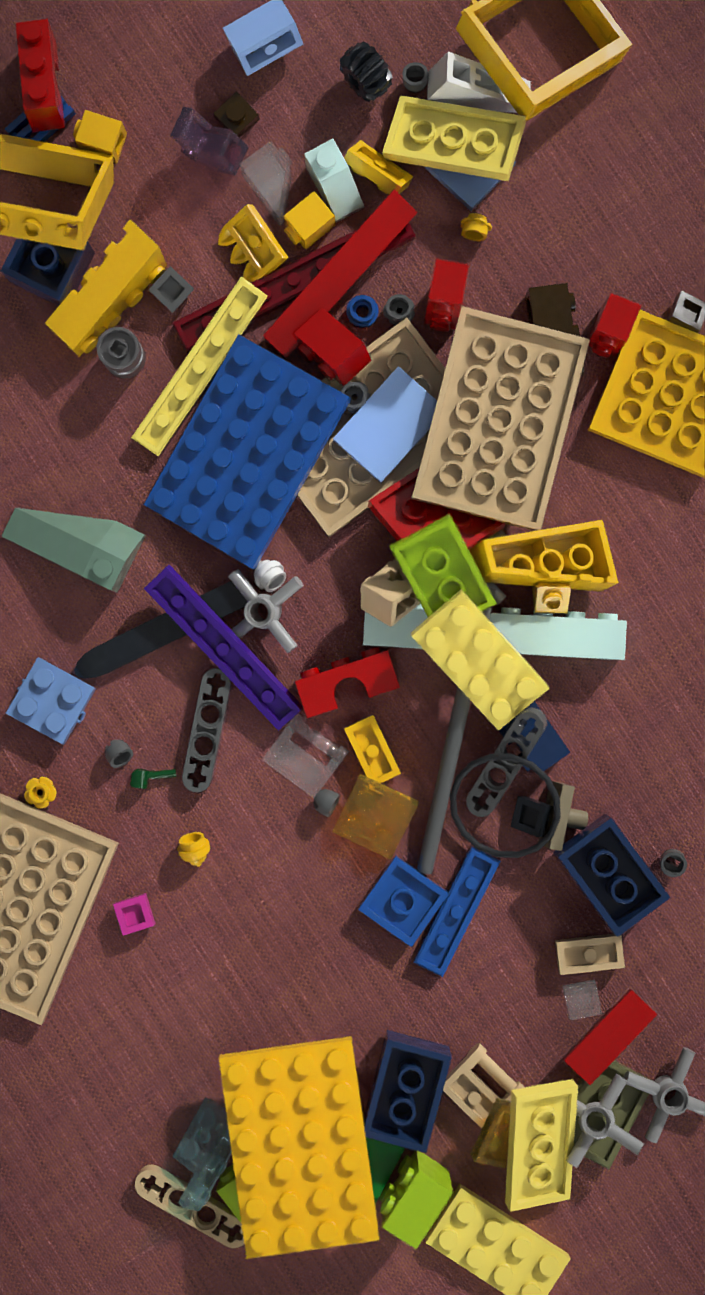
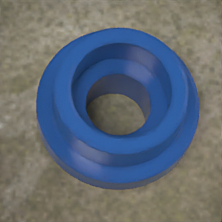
(358, 302)

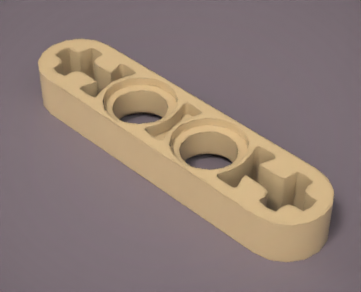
(186, 1215)

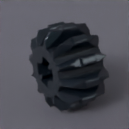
(366, 71)

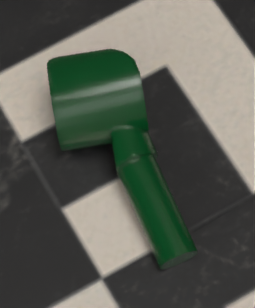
(140, 777)

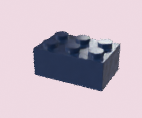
(611, 875)
(406, 1091)

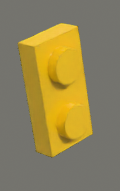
(371, 164)
(372, 750)

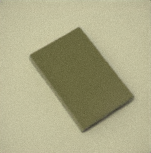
(625, 1112)

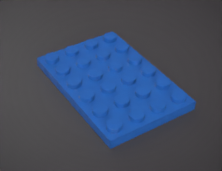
(247, 451)

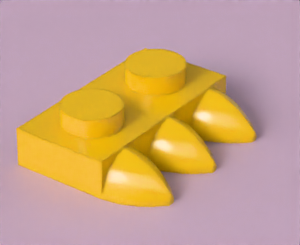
(254, 244)

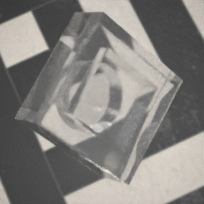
(582, 999)

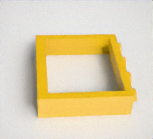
(592, 16)
(59, 164)

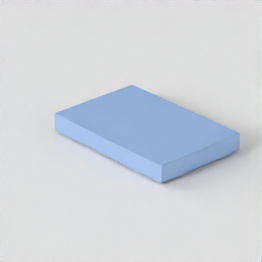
(388, 425)

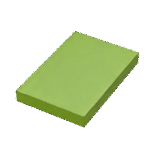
(441, 566)

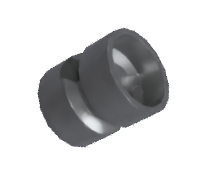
(121, 352)

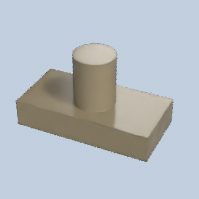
(569, 817)

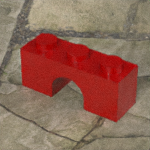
(38, 79)
(446, 295)
(318, 688)

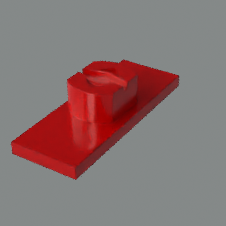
(610, 1036)

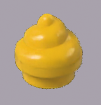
(193, 848)

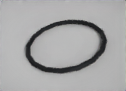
(505, 757)

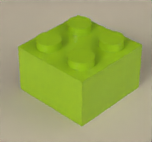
(415, 1198)

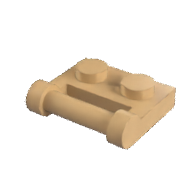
(470, 1091)

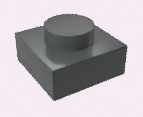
(171, 289)

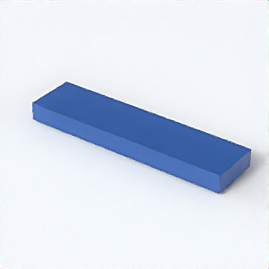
(456, 911)

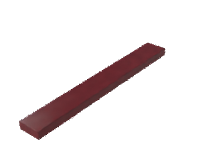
(280, 286)

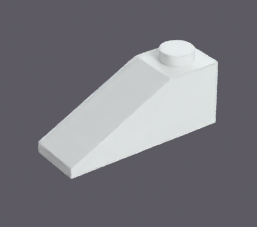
(466, 84)

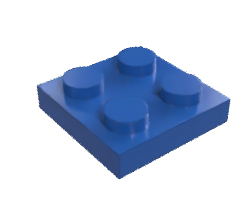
(403, 901)

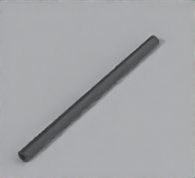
(445, 777)

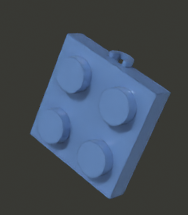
(51, 701)

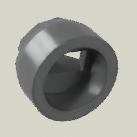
(415, 77)
(118, 753)
(326, 802)
(670, 868)

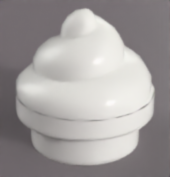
(269, 575)

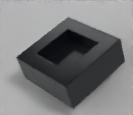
(531, 816)

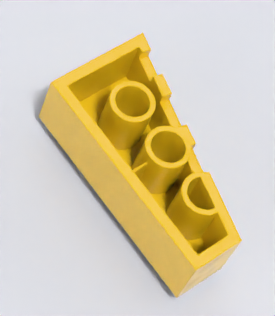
(108, 290)
(555, 555)

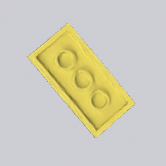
(454, 138)
(479, 660)
(540, 1143)
(496, 1246)

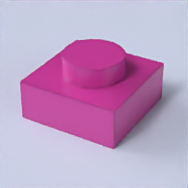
(134, 914)

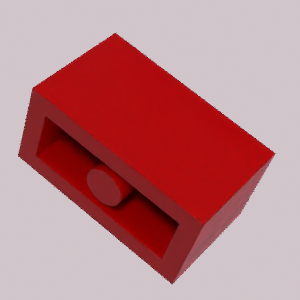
(613, 325)
(332, 347)

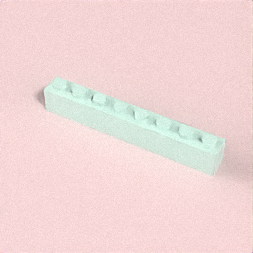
(528, 634)

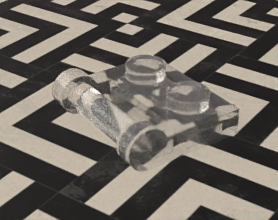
(297, 763)

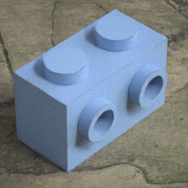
(260, 33)

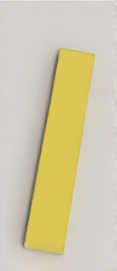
(199, 366)

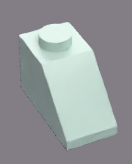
(333, 179)

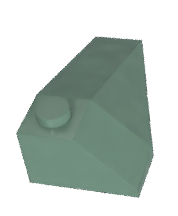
(85, 545)

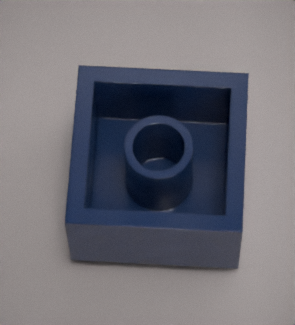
(46, 268)

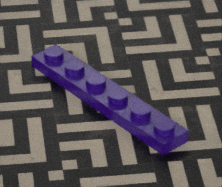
(223, 647)

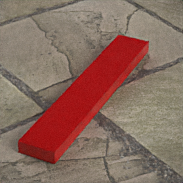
(341, 270)

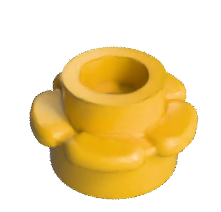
(475, 227)
(46, 786)

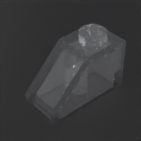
(270, 178)

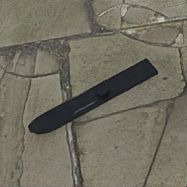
(151, 635)

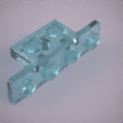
(204, 1152)

